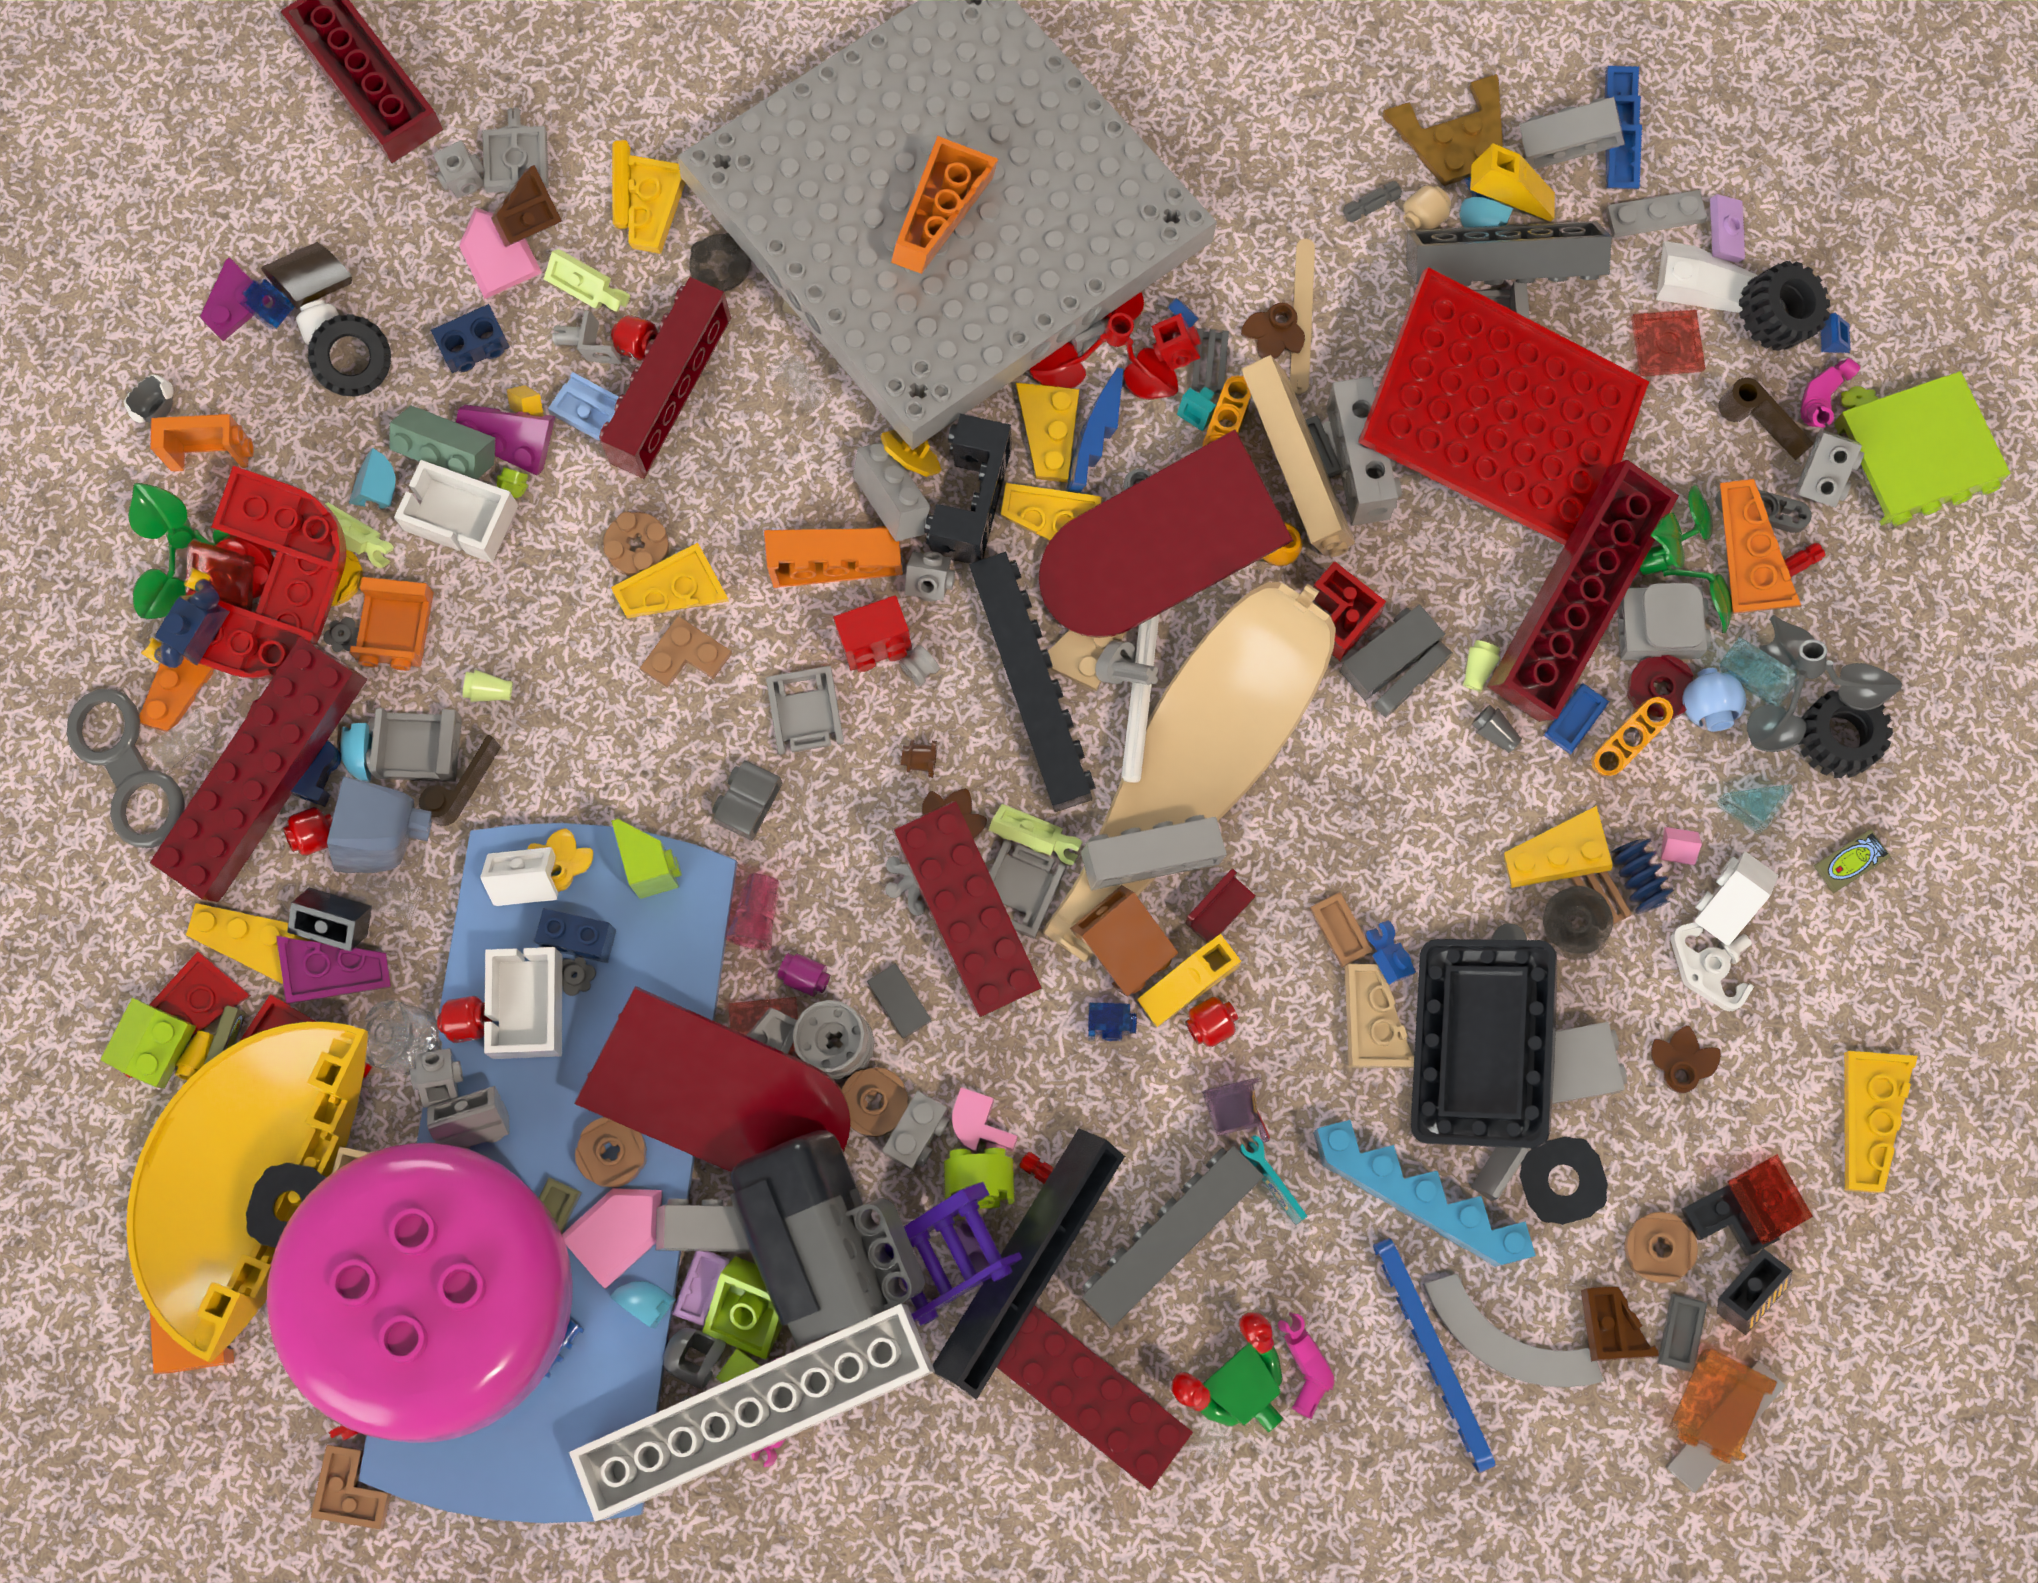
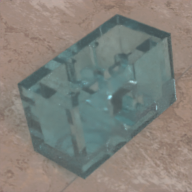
(1759, 672)

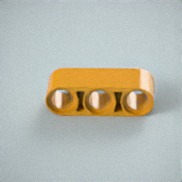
(1229, 409)
(1646, 729)

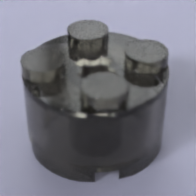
(1573, 903)

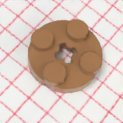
(629, 527)
(894, 1101)
(605, 1171)
(1674, 1234)

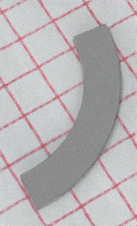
(1502, 1352)

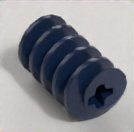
(1642, 875)

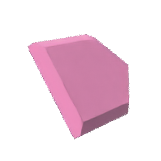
(490, 261)
(615, 1232)

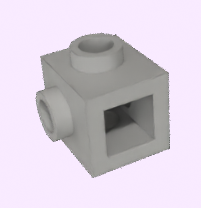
(459, 169)
(929, 576)
(433, 1071)

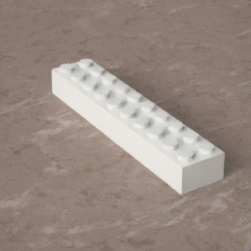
(751, 1412)

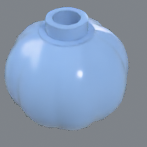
(1716, 698)

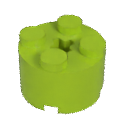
(970, 1169)

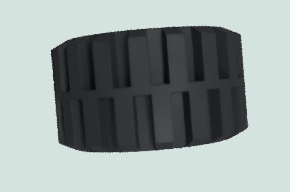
(1800, 293)
(357, 327)
(1831, 754)

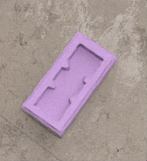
(1727, 228)
(699, 1287)

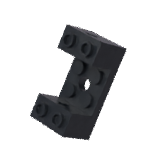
(983, 448)

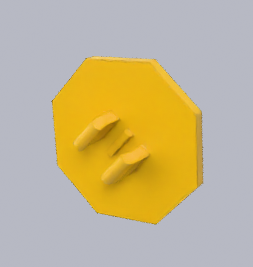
(918, 460)

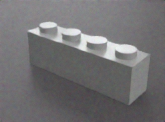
(1153, 852)

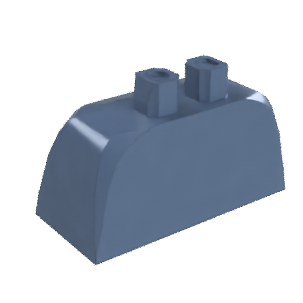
(373, 827)

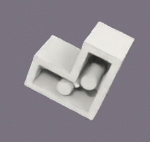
(1741, 893)

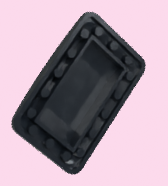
(1485, 1043)

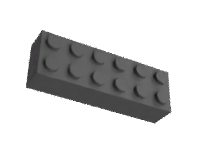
(1511, 252)
(1171, 1237)

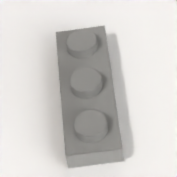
(1656, 213)

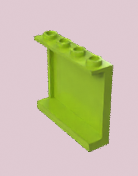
(1925, 448)

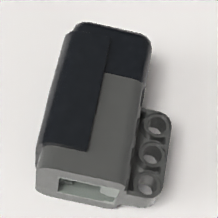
(818, 1240)

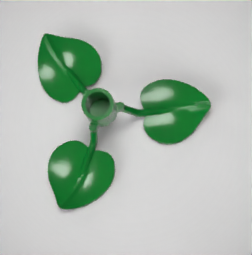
(151, 516)
(1671, 552)

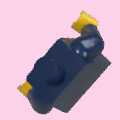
(189, 625)

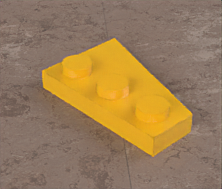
(654, 197)

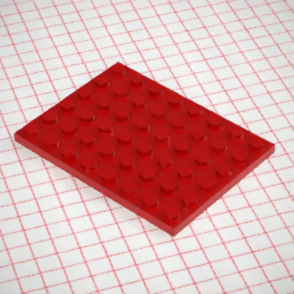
(1501, 407)

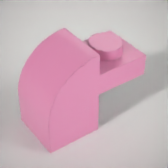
(970, 1121)

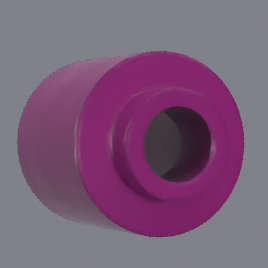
(803, 974)

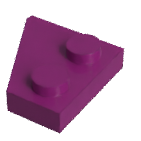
(223, 308)

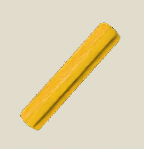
(620, 179)

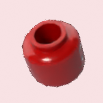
(632, 336)
(308, 831)
(463, 1019)
(1212, 1022)

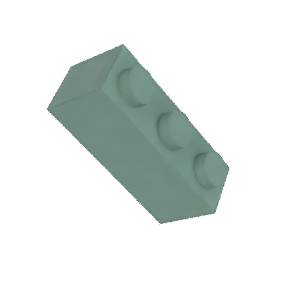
(441, 442)

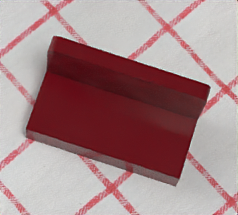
(1219, 907)

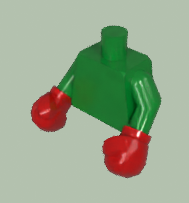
(1242, 1384)

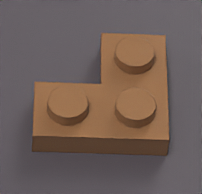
(684, 645)
(340, 1498)

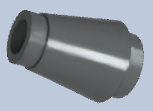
(1497, 729)

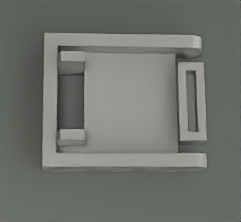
(807, 716)
(1026, 884)

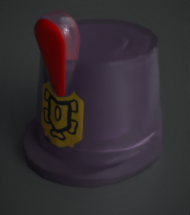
(1235, 1108)

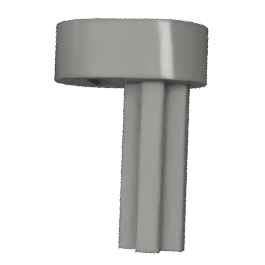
(1119, 665)

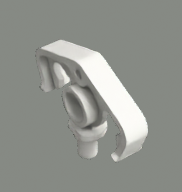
(1706, 969)

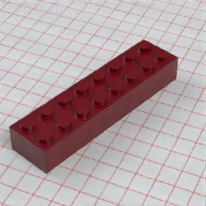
(1582, 591)
(258, 771)

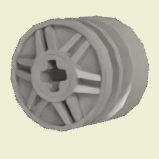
(817, 1028)

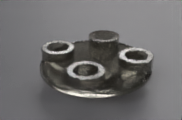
(719, 262)

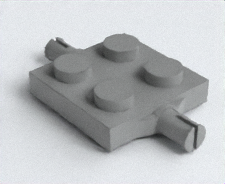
(512, 151)

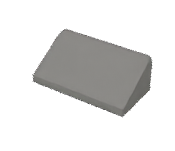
(1498, 1171)

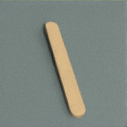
(1303, 306)

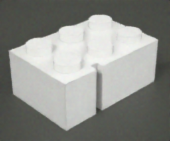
(456, 511)
(524, 1001)

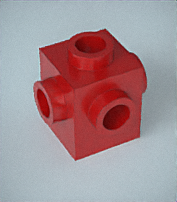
(1176, 342)

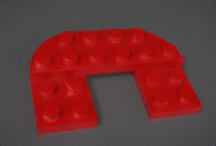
(299, 582)

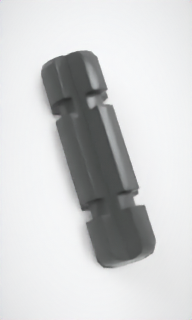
(1372, 201)

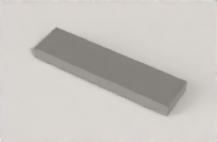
(1694, 1464)

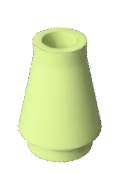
(1480, 664)
(485, 687)

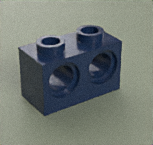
(468, 331)
(575, 935)

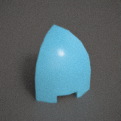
(1483, 212)
(374, 481)
(354, 748)
(644, 1301)

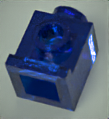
(253, 302)
(1110, 1021)

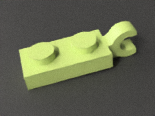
(583, 282)
(362, 538)
(1034, 833)

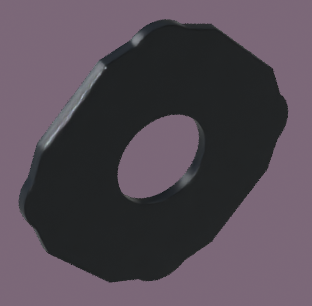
(1592, 1180)
(275, 1181)

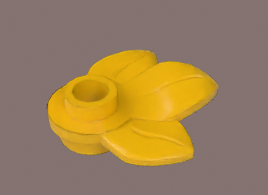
(568, 858)

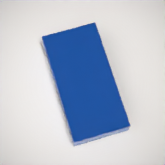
(1576, 718)

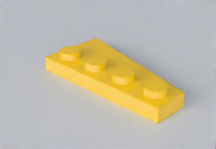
(241, 937)

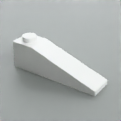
(1698, 279)

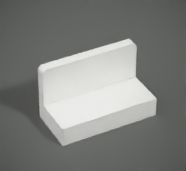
(519, 876)

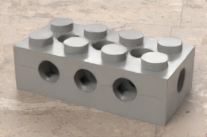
(1370, 481)

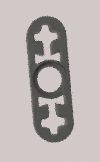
(1785, 521)
(1416, 675)

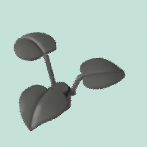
(1860, 686)

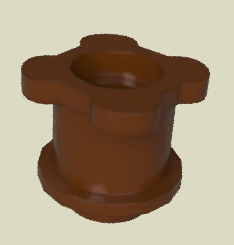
(920, 757)

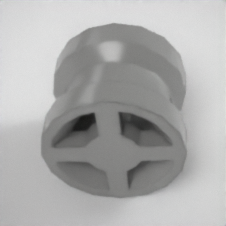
(919, 665)

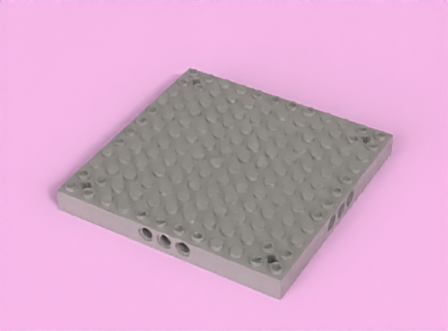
(1048, 249)

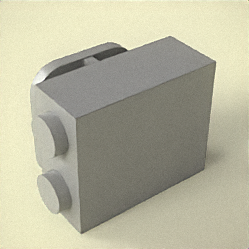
(1663, 622)

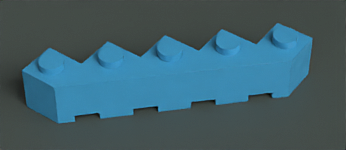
(1421, 1197)

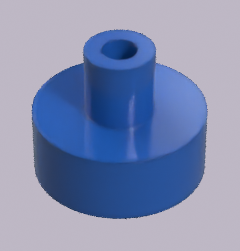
(1177, 307)

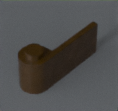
(1748, 398)
(449, 804)

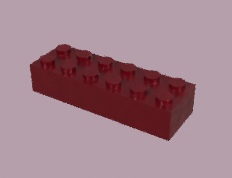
(364, 74)
(665, 377)
(966, 908)
(1093, 1399)

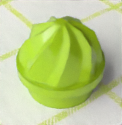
(513, 482)

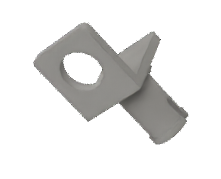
(585, 340)

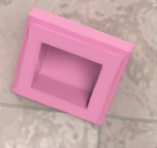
(1680, 846)

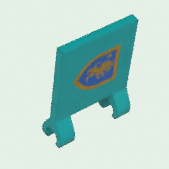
(1272, 1180)

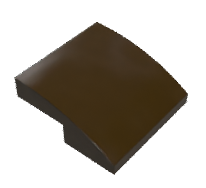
(307, 274)

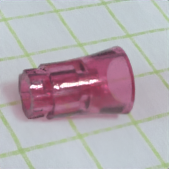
(755, 913)

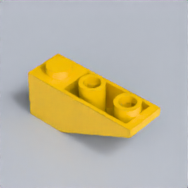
(1512, 181)
(1189, 980)

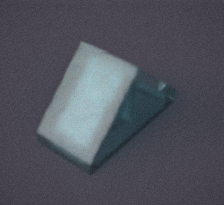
(1756, 806)

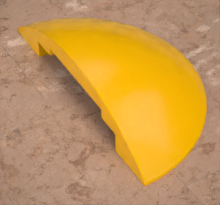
(247, 1109)

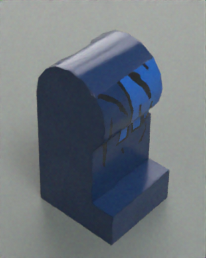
(313, 781)

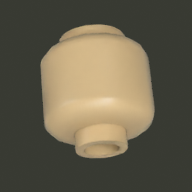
(1426, 208)

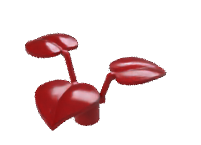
(1144, 377)

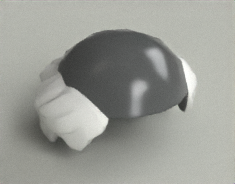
(150, 399)

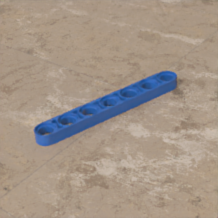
(1438, 1362)

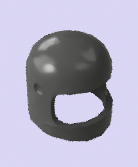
(686, 1371)

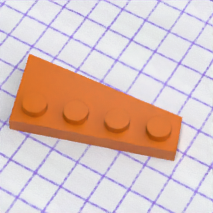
(1754, 558)
(173, 694)

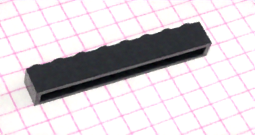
(1031, 683)
(1042, 1242)

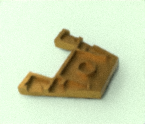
(1455, 144)

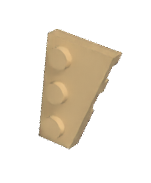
(1077, 657)
(1372, 1021)

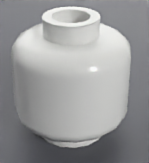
(312, 316)

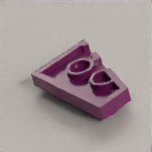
(518, 436)
(324, 971)

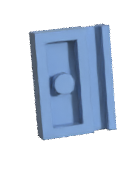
(584, 405)

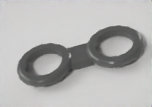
(124, 767)

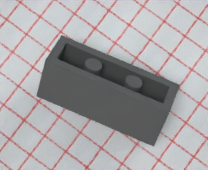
(1391, 651)

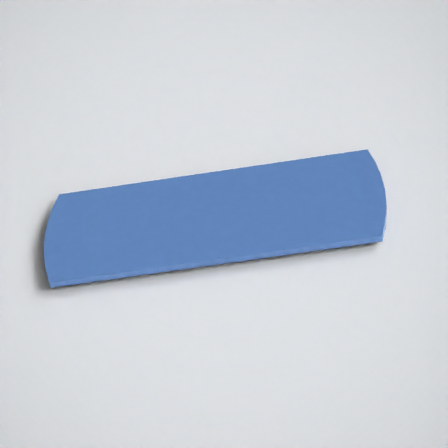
(616, 1367)

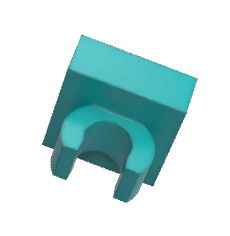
(1197, 407)

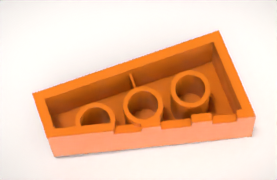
(944, 196)
(830, 555)

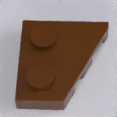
(525, 209)
(1613, 1327)

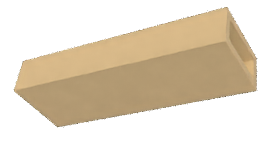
(1298, 457)

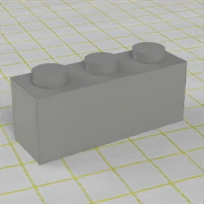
(1572, 133)
(891, 492)
(699, 1227)

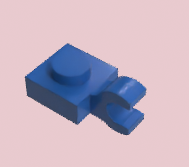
(1390, 957)

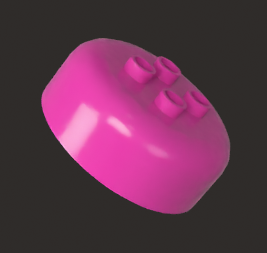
(419, 1293)

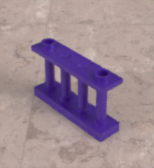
(941, 1219)

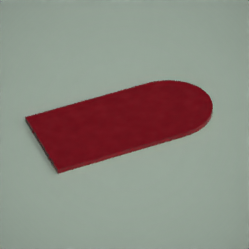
(1161, 541)
(707, 1085)

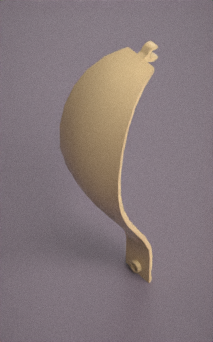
(1216, 726)

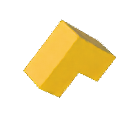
(525, 400)

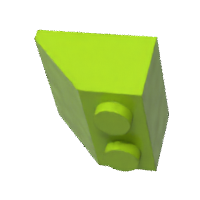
(646, 861)
(147, 1043)
(743, 1310)

